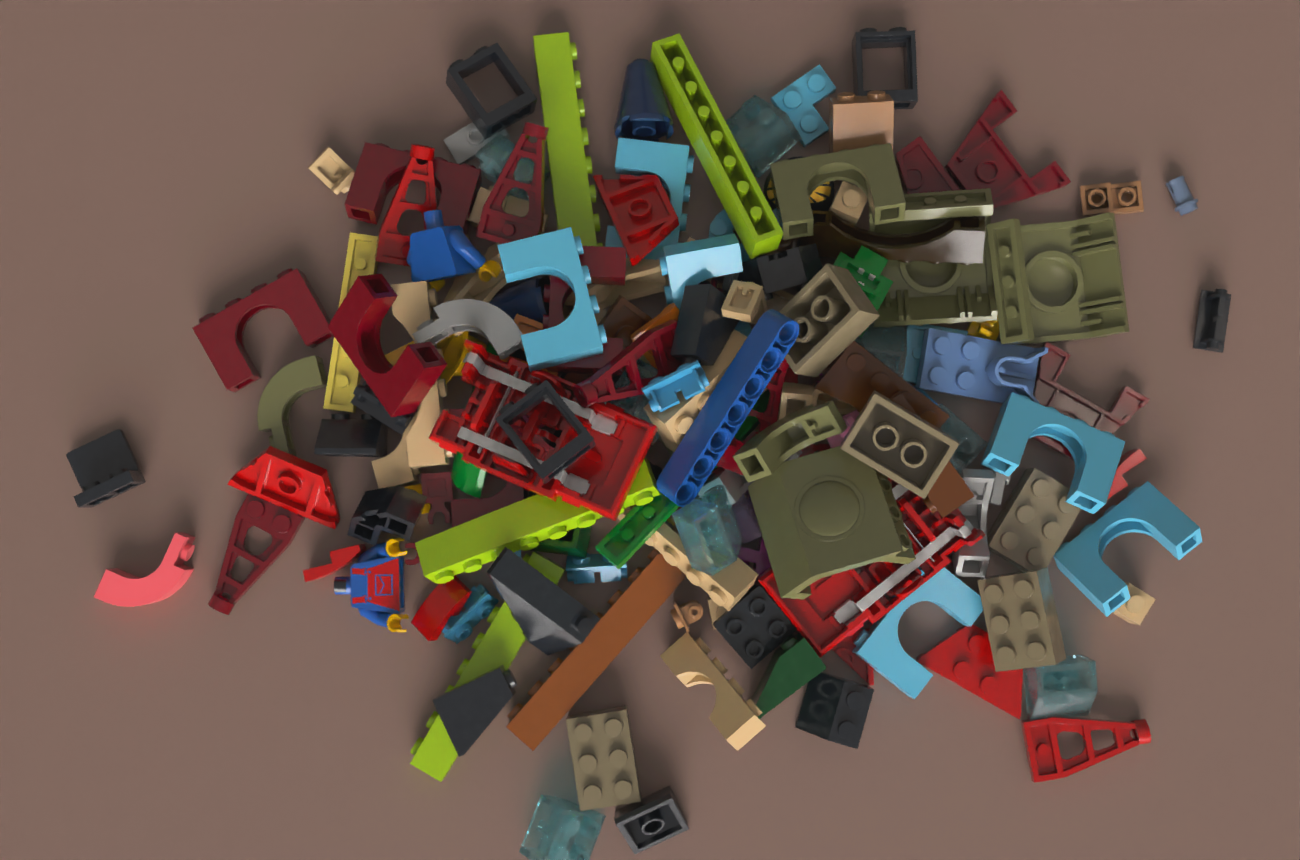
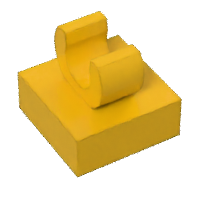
(984, 330)

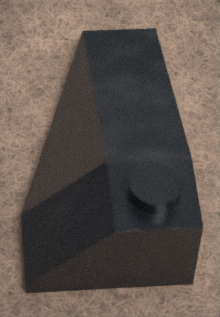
(542, 609)

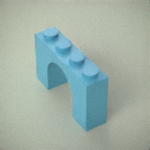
(671, 165)
(556, 255)
(697, 261)
(1093, 451)
(1142, 511)
(881, 643)

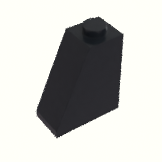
(700, 326)
(474, 705)

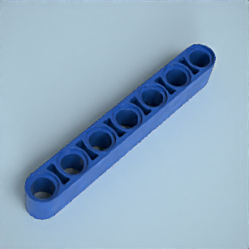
(727, 407)

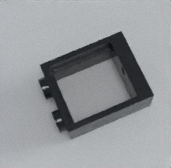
(893, 38)
(503, 116)
(566, 455)

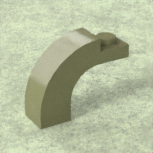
(280, 395)
(787, 436)

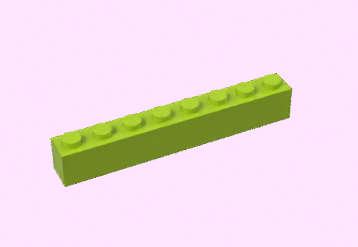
(565, 136)
(716, 147)
(517, 528)
(495, 648)

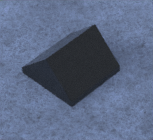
(651, 820)

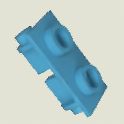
(662, 391)
(582, 569)
(477, 608)

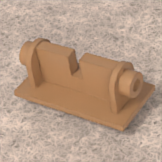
(686, 613)

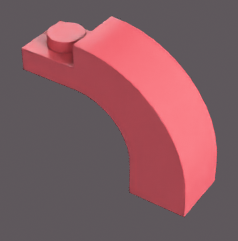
(130, 591)

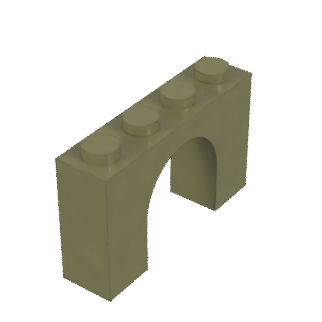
(867, 167)

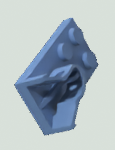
(976, 366)

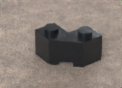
(782, 270)
(387, 510)

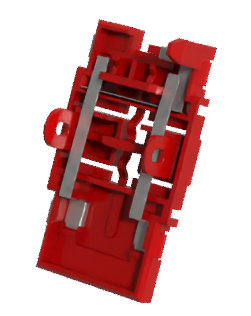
(595, 480)
(849, 599)

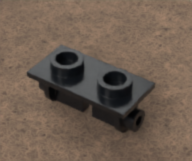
(1212, 320)
(369, 403)

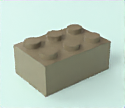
(830, 317)
(899, 444)
(1032, 521)
(1021, 620)
(603, 758)

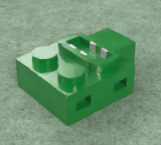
(867, 270)

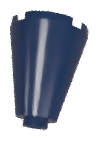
(642, 105)
(524, 299)

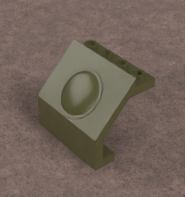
(1057, 280)
(942, 291)
(827, 518)

